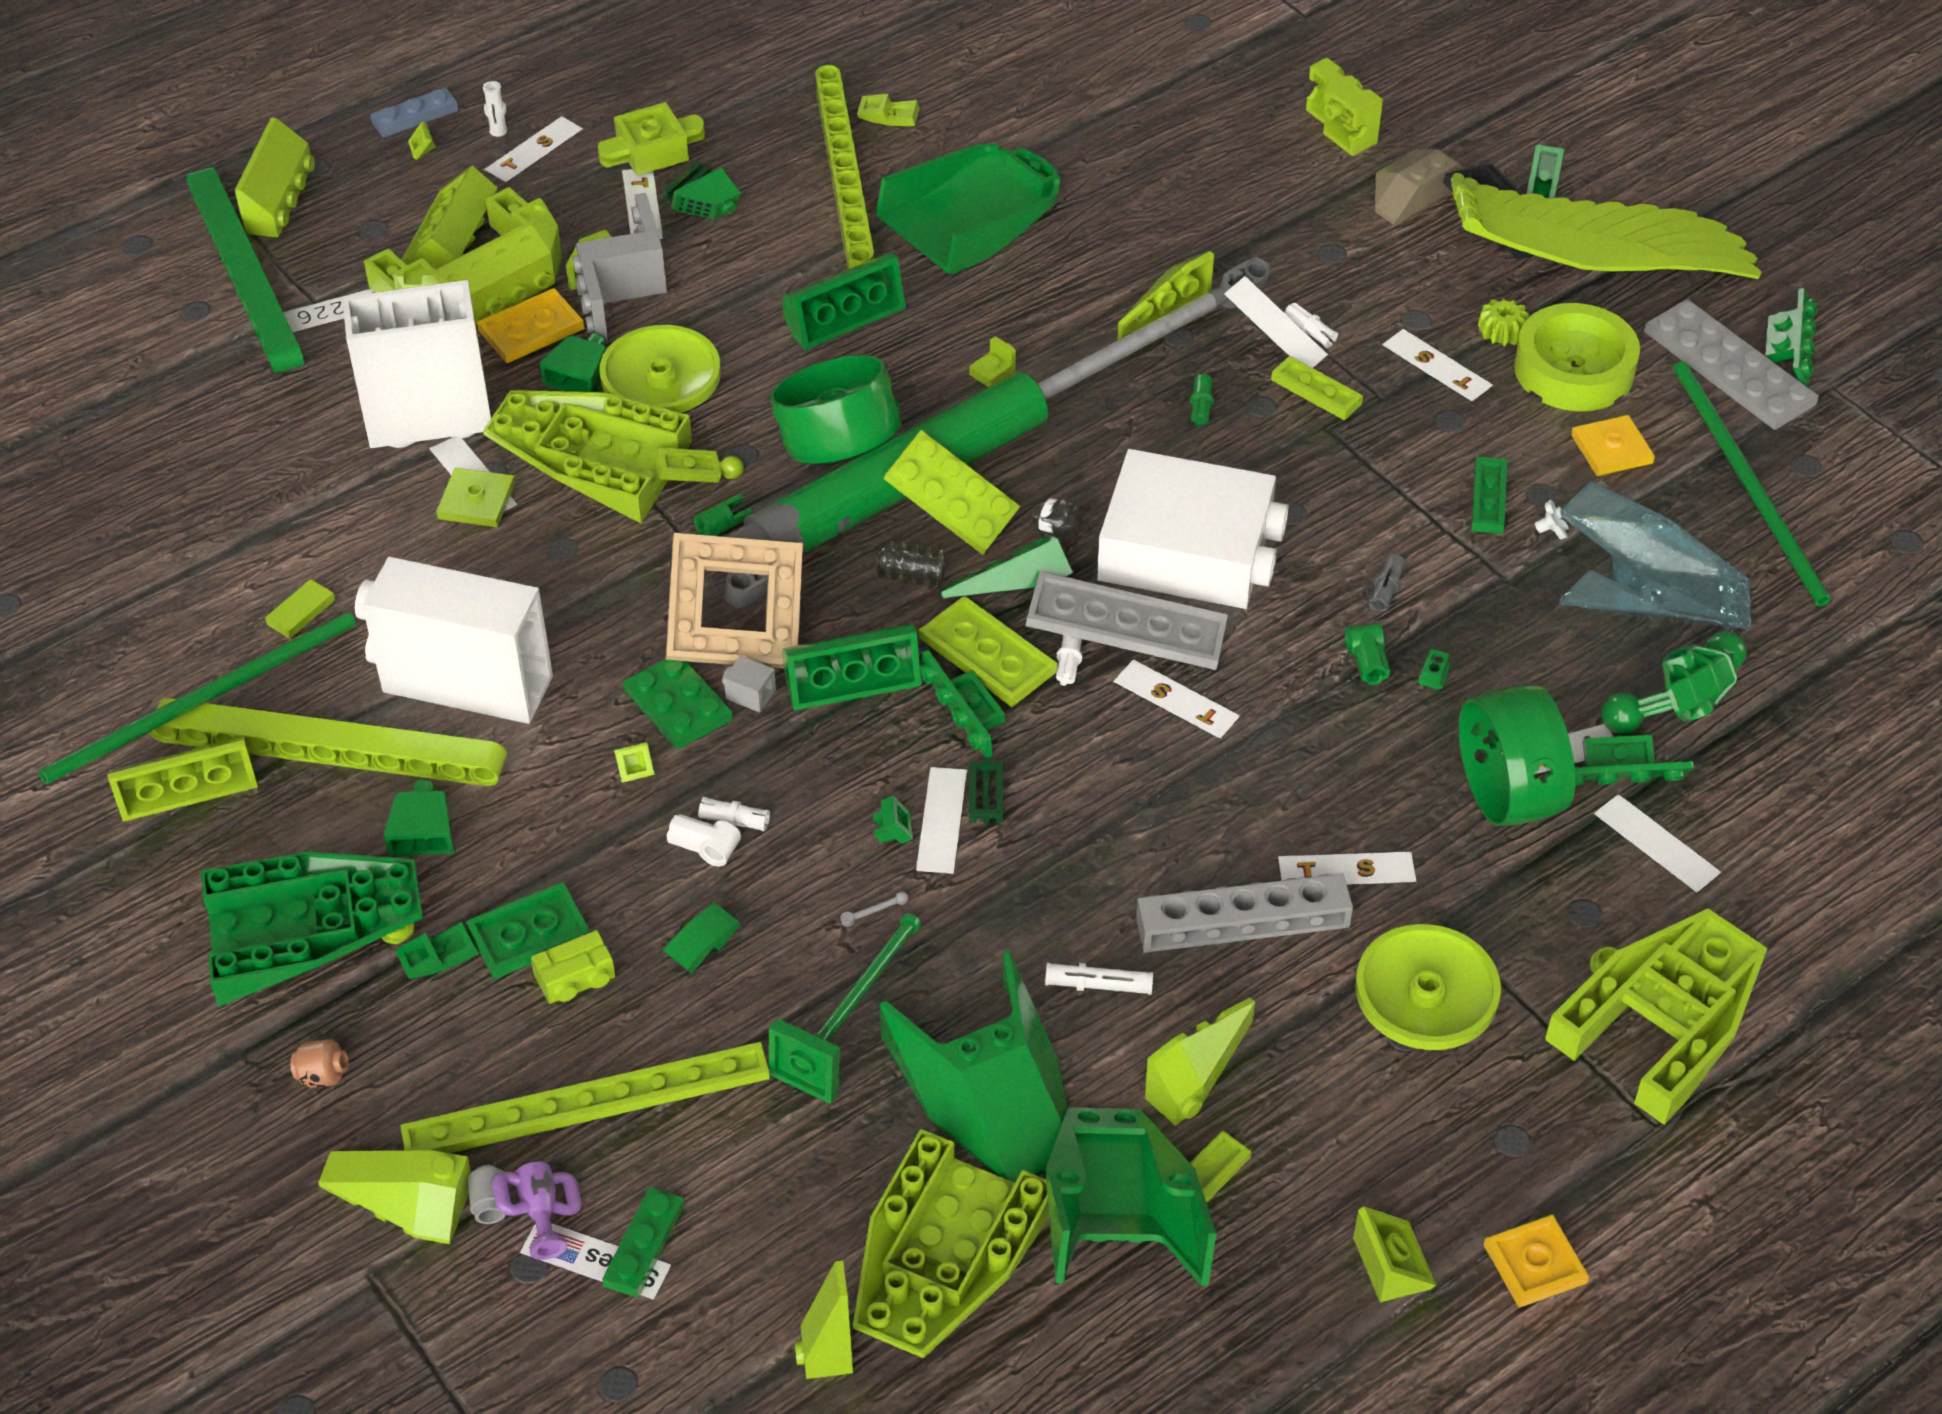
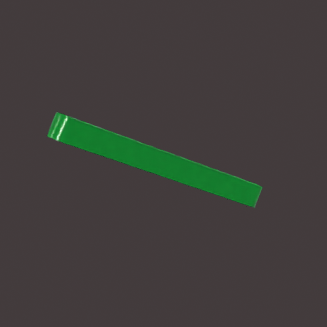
(245, 271)

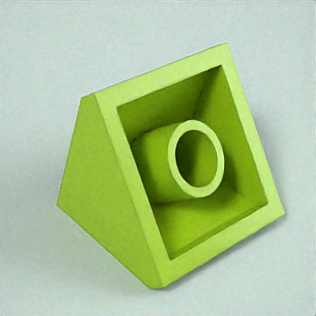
(1391, 1255)

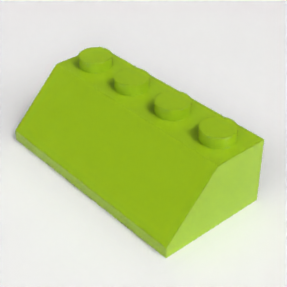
(273, 180)
(451, 220)
(182, 779)

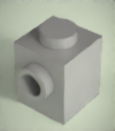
(749, 683)

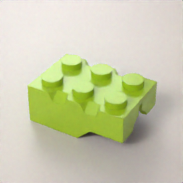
(1348, 111)

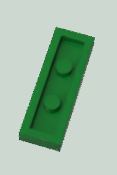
(1489, 495)
(643, 1242)

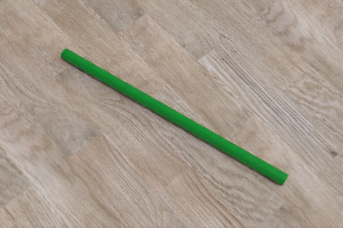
(1752, 485)
(195, 699)

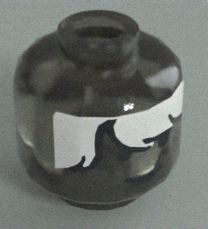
(1057, 519)

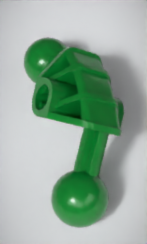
(1694, 684)

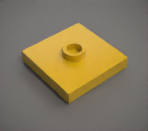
(1612, 445)
(1536, 1260)

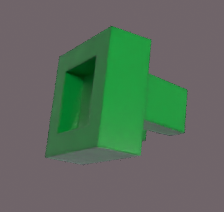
(894, 820)

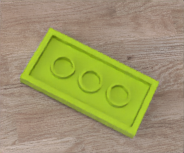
(951, 492)
(994, 652)

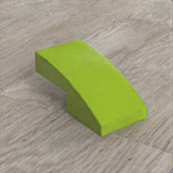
(883, 111)

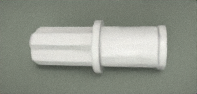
(1311, 324)
(1069, 658)

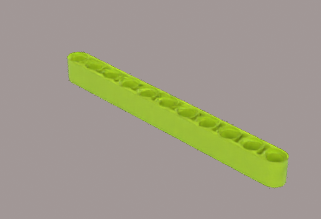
(843, 167)
(339, 743)

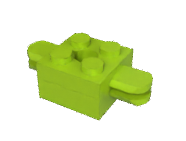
(651, 139)

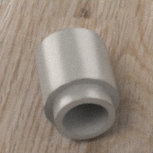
(482, 1196)

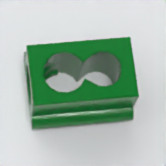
(1435, 679)

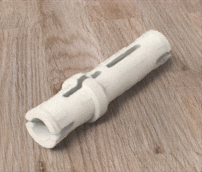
(1098, 978)

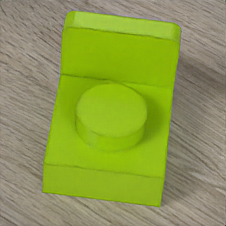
(995, 364)

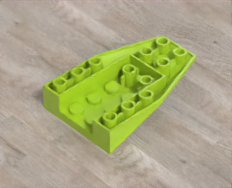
(592, 442)
(942, 1244)

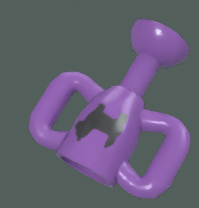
(537, 1198)

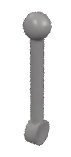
(849, 918)

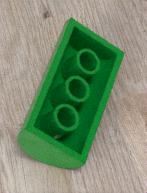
(844, 301)
(852, 666)

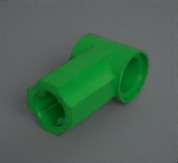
(1367, 646)

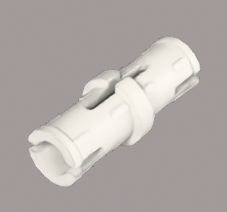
(495, 108)
(734, 813)

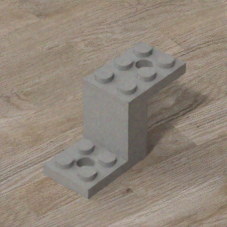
(619, 267)

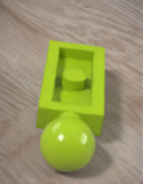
(696, 465)

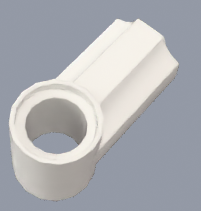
(712, 842)

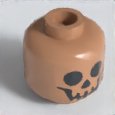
(319, 1063)

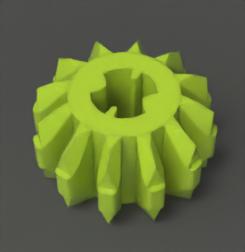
(1502, 321)

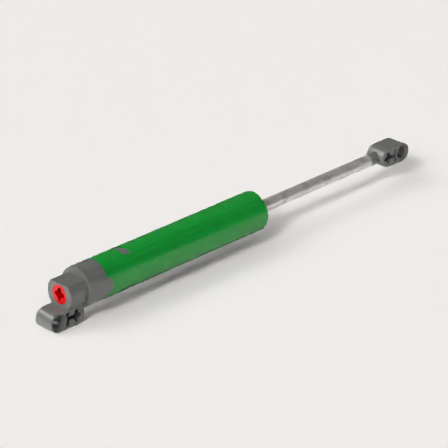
(966, 430)

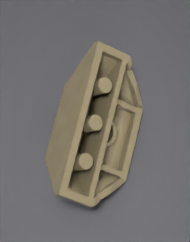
(1412, 183)

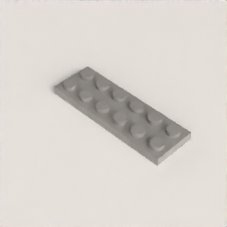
(1731, 364)
(1127, 620)

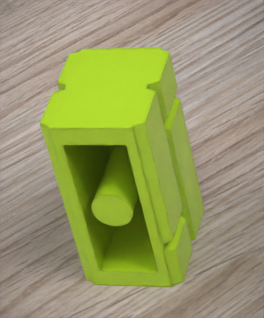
(573, 967)

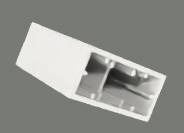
(417, 363)
(1190, 529)
(456, 639)

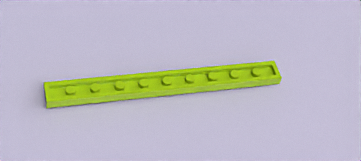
(588, 1101)

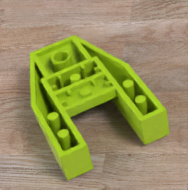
(1682, 979)

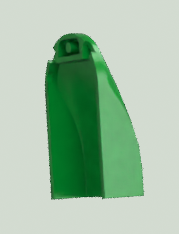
(968, 202)

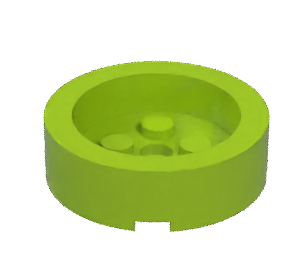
(1578, 333)

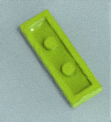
(1317, 388)

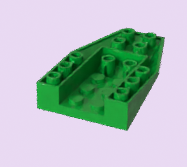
(300, 913)

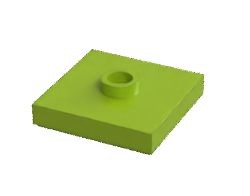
(475, 497)

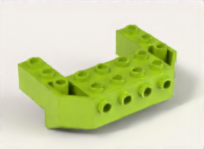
(498, 272)

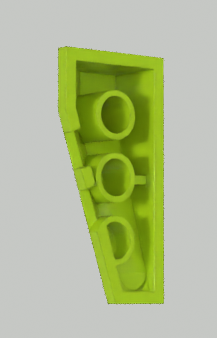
(1172, 290)
(1189, 1066)
(409, 1188)
(826, 1330)

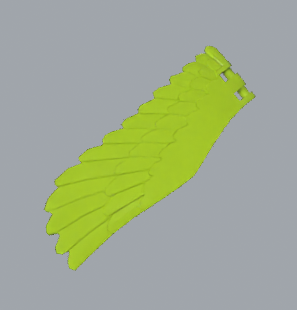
(1601, 234)

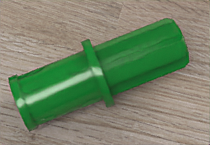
(1201, 399)

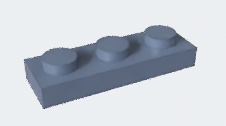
(413, 112)

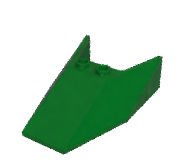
(989, 1089)
(1125, 1182)

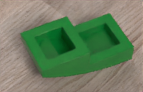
(702, 934)
(429, 956)

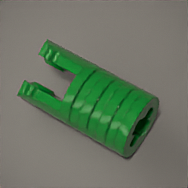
(720, 517)

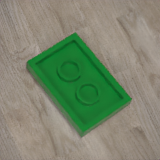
(677, 701)
(525, 928)

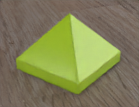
(421, 141)
(634, 762)

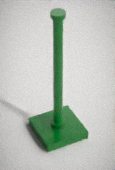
(812, 1061)

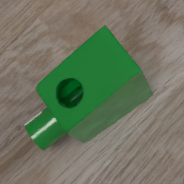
(574, 364)
(419, 823)

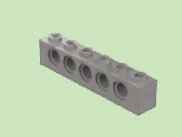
(1243, 912)

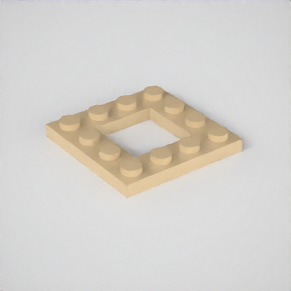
(738, 555)

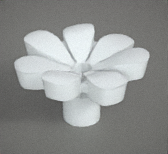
(1552, 521)

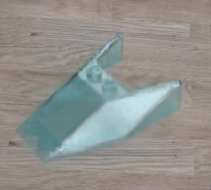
(1656, 566)

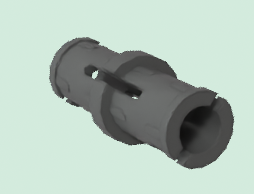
(1383, 591)

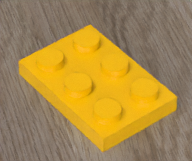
(530, 325)

